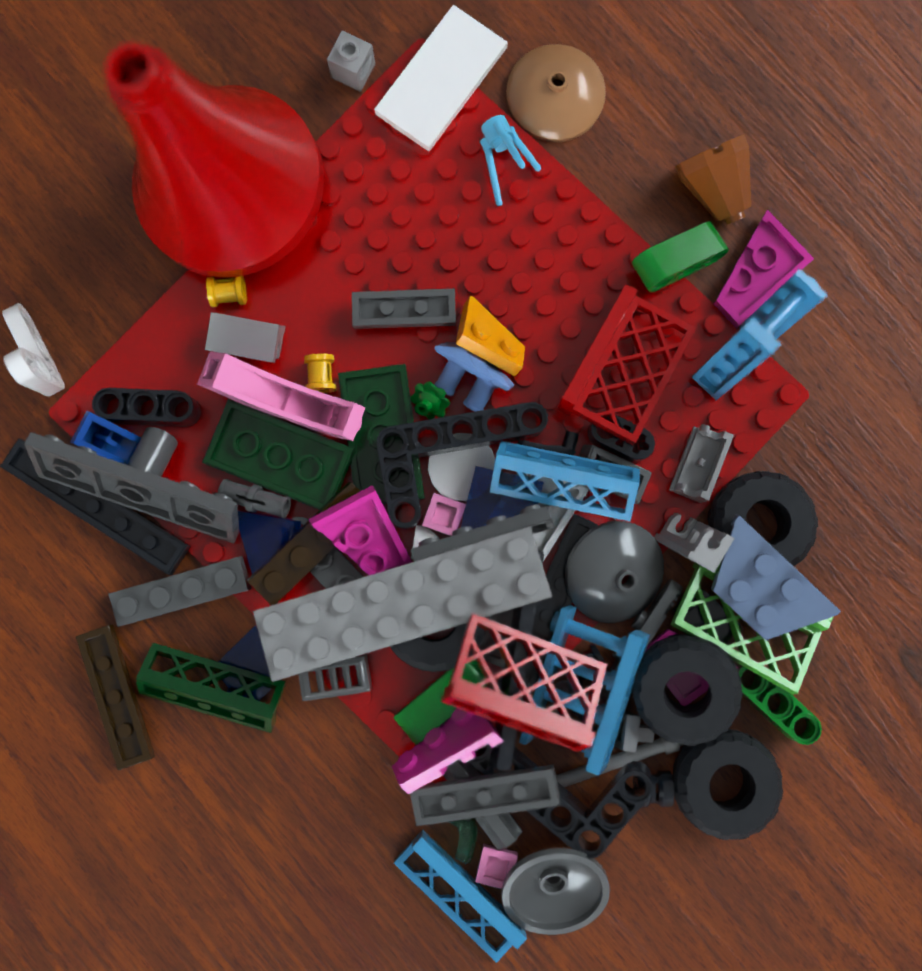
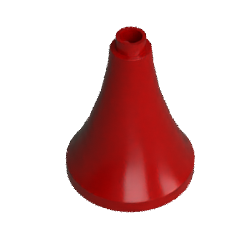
(219, 171)

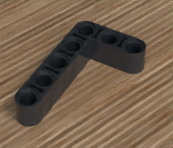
(446, 443)
(582, 817)

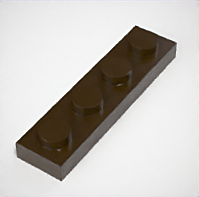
(296, 556)
(115, 697)

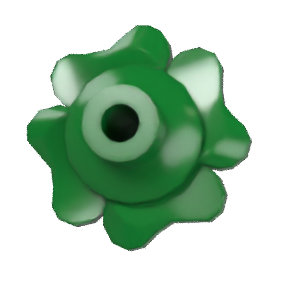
(429, 400)

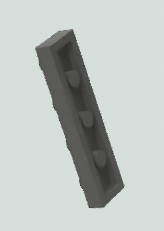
(534, 516)
(180, 591)
(485, 795)

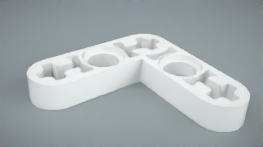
(31, 362)

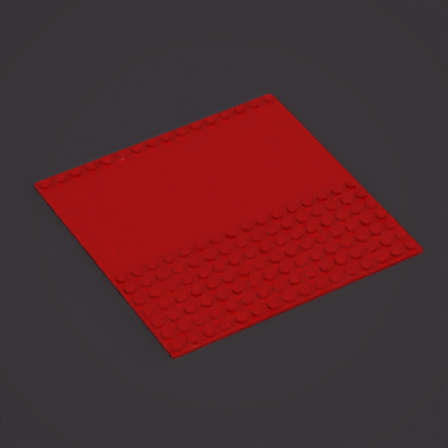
(425, 221)

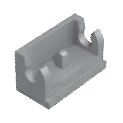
(244, 337)
(701, 463)
(695, 542)

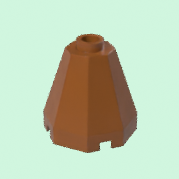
(720, 179)

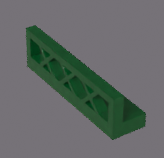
(205, 699)

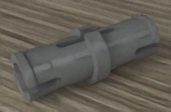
(255, 498)

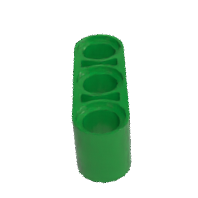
(680, 256)
(427, 710)
(786, 714)

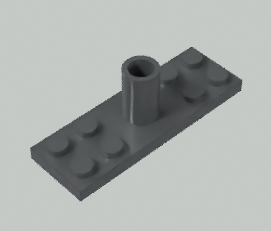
(138, 483)

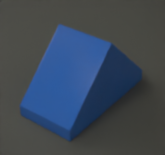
(105, 438)

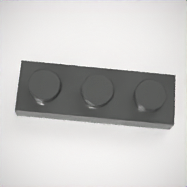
(403, 308)

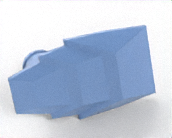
(462, 360)

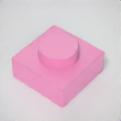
(443, 514)
(494, 865)

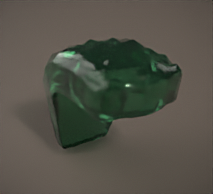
(467, 839)

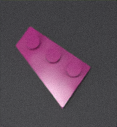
(761, 270)
(363, 532)
(442, 746)

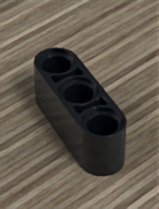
(131, 403)

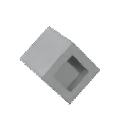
(351, 61)

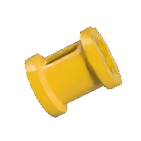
(226, 290)
(320, 372)

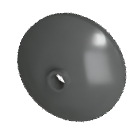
(601, 562)
(555, 891)

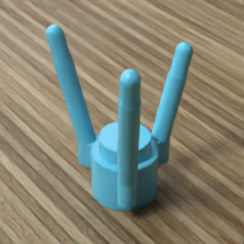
(502, 137)

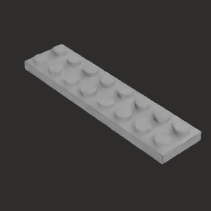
(402, 604)

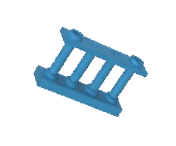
(758, 334)
(618, 682)

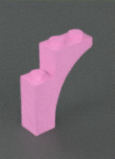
(281, 397)

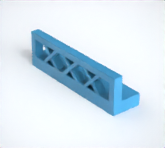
(566, 468)
(465, 890)

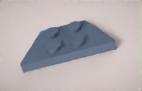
(766, 586)

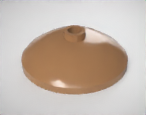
(551, 110)

